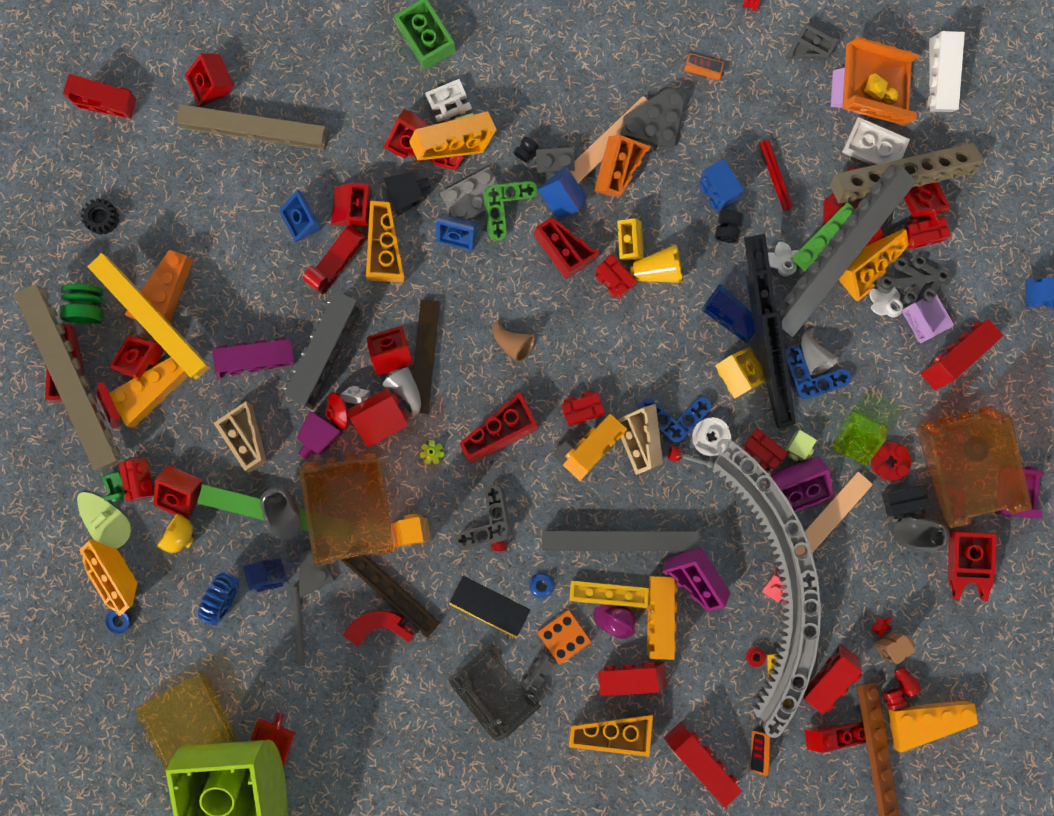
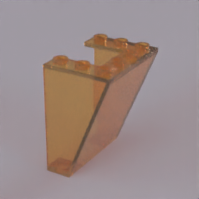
(974, 464)
(346, 508)

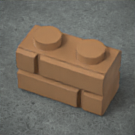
(895, 647)

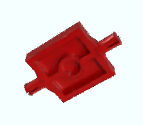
(927, 201)
(275, 732)

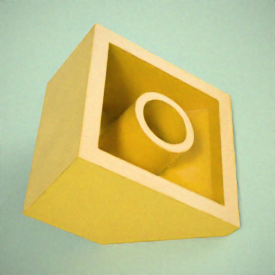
(741, 372)

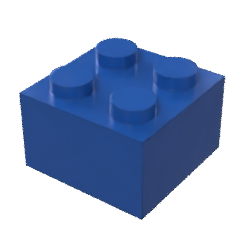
(720, 186)

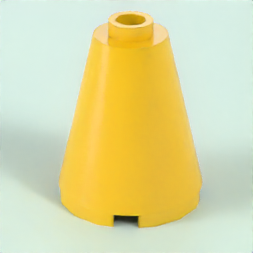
(659, 267)

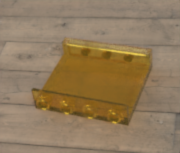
(185, 717)

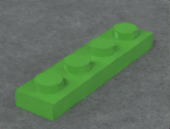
(821, 239)

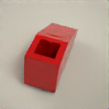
(834, 737)

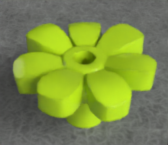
(435, 455)

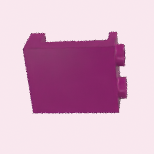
(1032, 478)

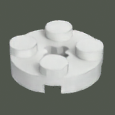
(708, 426)

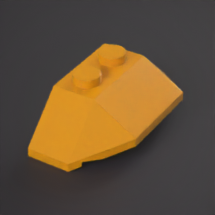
(109, 575)

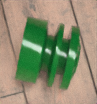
(81, 304)

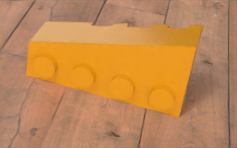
(140, 396)
(411, 530)
(928, 722)

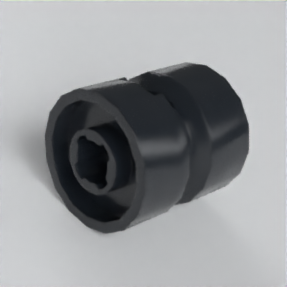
(729, 226)

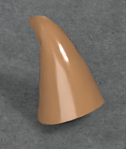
(514, 344)

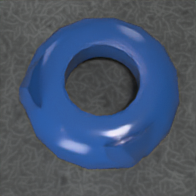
(541, 576)
(111, 625)

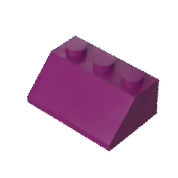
(805, 483)

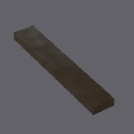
(425, 351)
(393, 593)

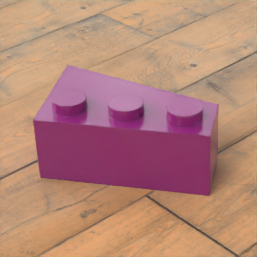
(699, 577)

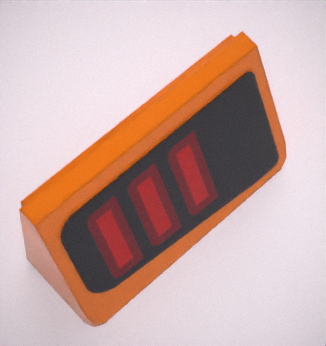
(704, 66)
(760, 752)

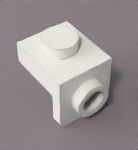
(355, 395)

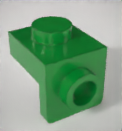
(113, 486)

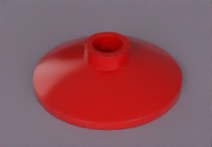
(337, 411)

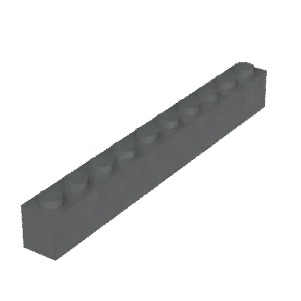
(844, 247)

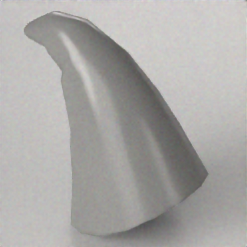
(816, 357)
(404, 386)

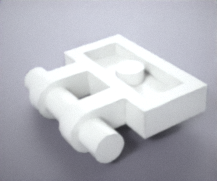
(445, 96)

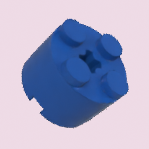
(1039, 292)

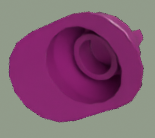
(615, 620)

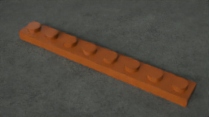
(878, 749)

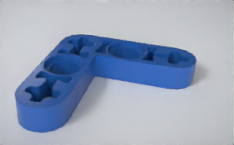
(807, 380)
(679, 424)

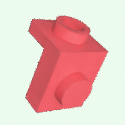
(772, 587)

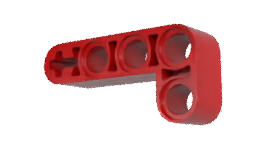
(334, 260)

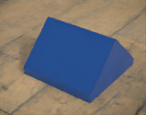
(562, 194)
(299, 217)
(456, 231)

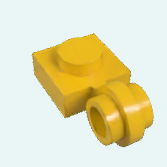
(877, 87)

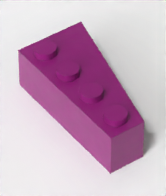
(252, 356)

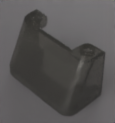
(493, 694)

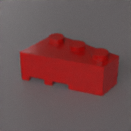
(99, 97)
(632, 679)

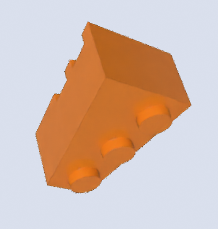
(618, 164)

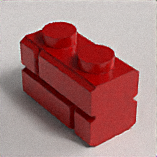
(926, 233)
(615, 277)
(582, 409)
(764, 450)
(136, 479)

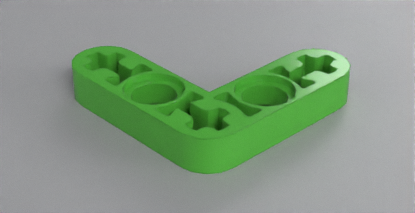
(500, 198)

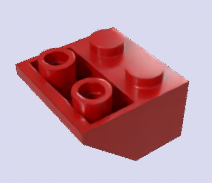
(351, 205)

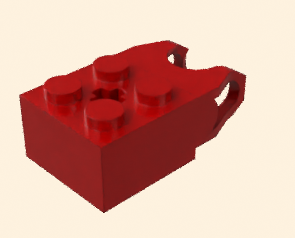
(971, 568)

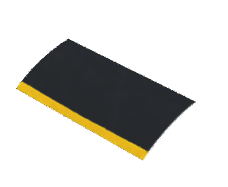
(489, 606)

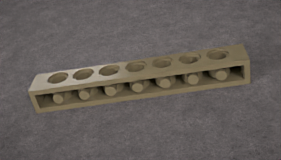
(923, 168)

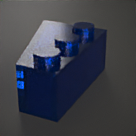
(730, 313)

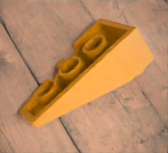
(872, 263)

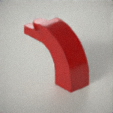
(362, 626)

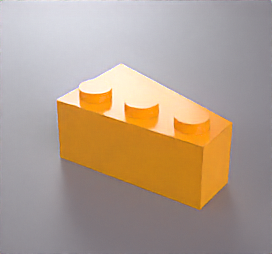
(593, 448)

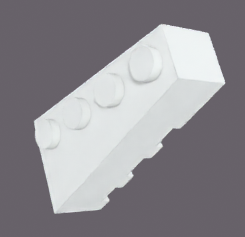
(945, 70)

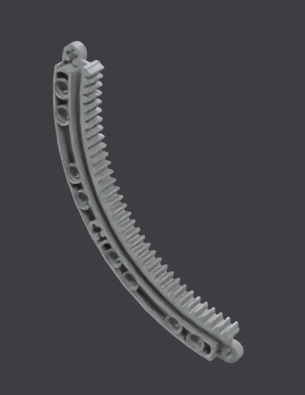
(797, 648)

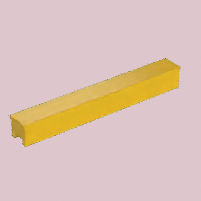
(148, 316)

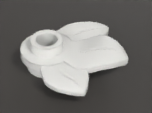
(782, 257)
(884, 302)

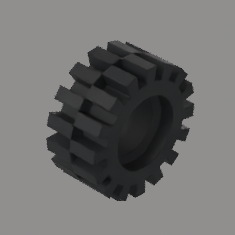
(107, 224)

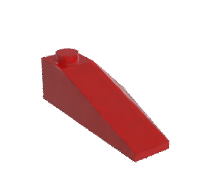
(401, 134)

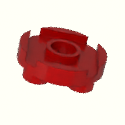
(901, 457)

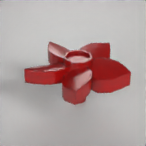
(882, 625)

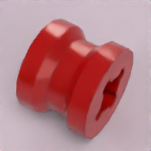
(753, 4)
(895, 698)

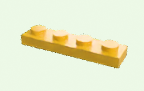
(609, 594)

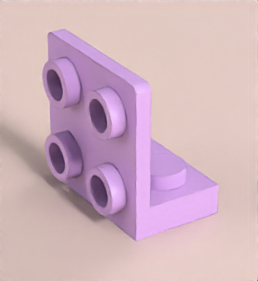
(927, 318)

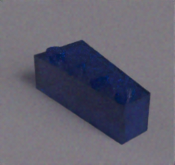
(265, 575)

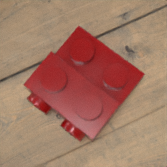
(136, 356)

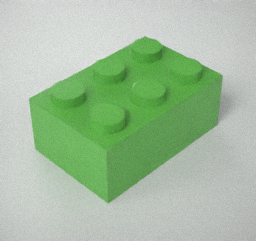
(425, 33)

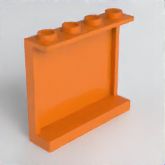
(891, 64)

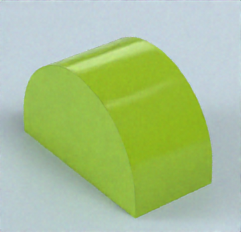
(228, 780)

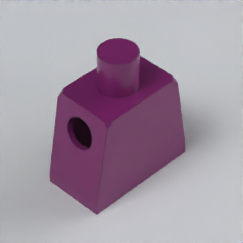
(316, 435)

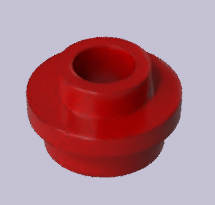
(749, 657)

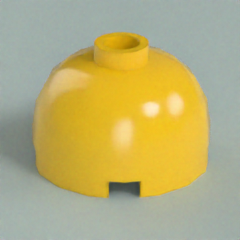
(177, 535)

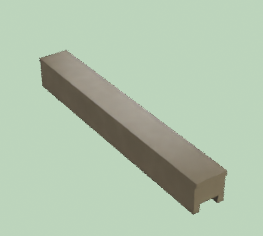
(252, 127)

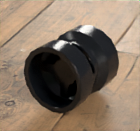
(525, 149)

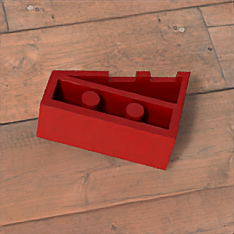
(564, 248)
(833, 680)

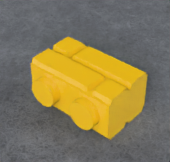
(630, 239)

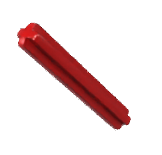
(776, 175)

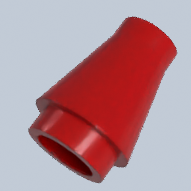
(907, 682)

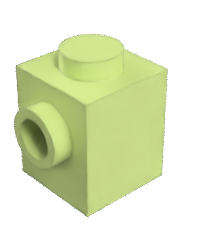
(800, 446)

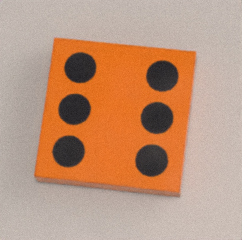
(564, 637)

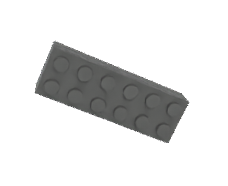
(323, 350)

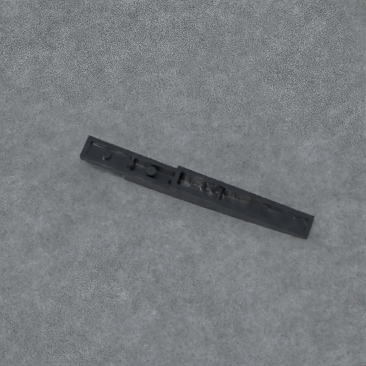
(769, 330)

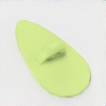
(103, 520)

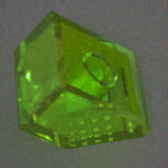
(860, 437)

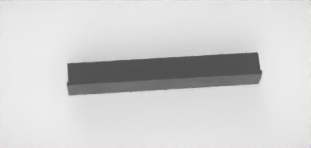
(619, 541)

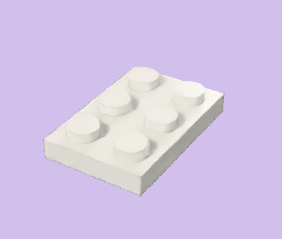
(874, 143)

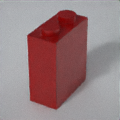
(378, 417)

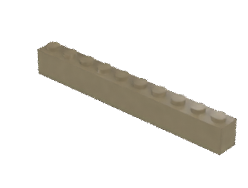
(67, 377)

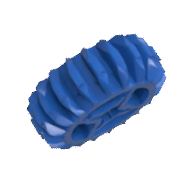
(218, 598)

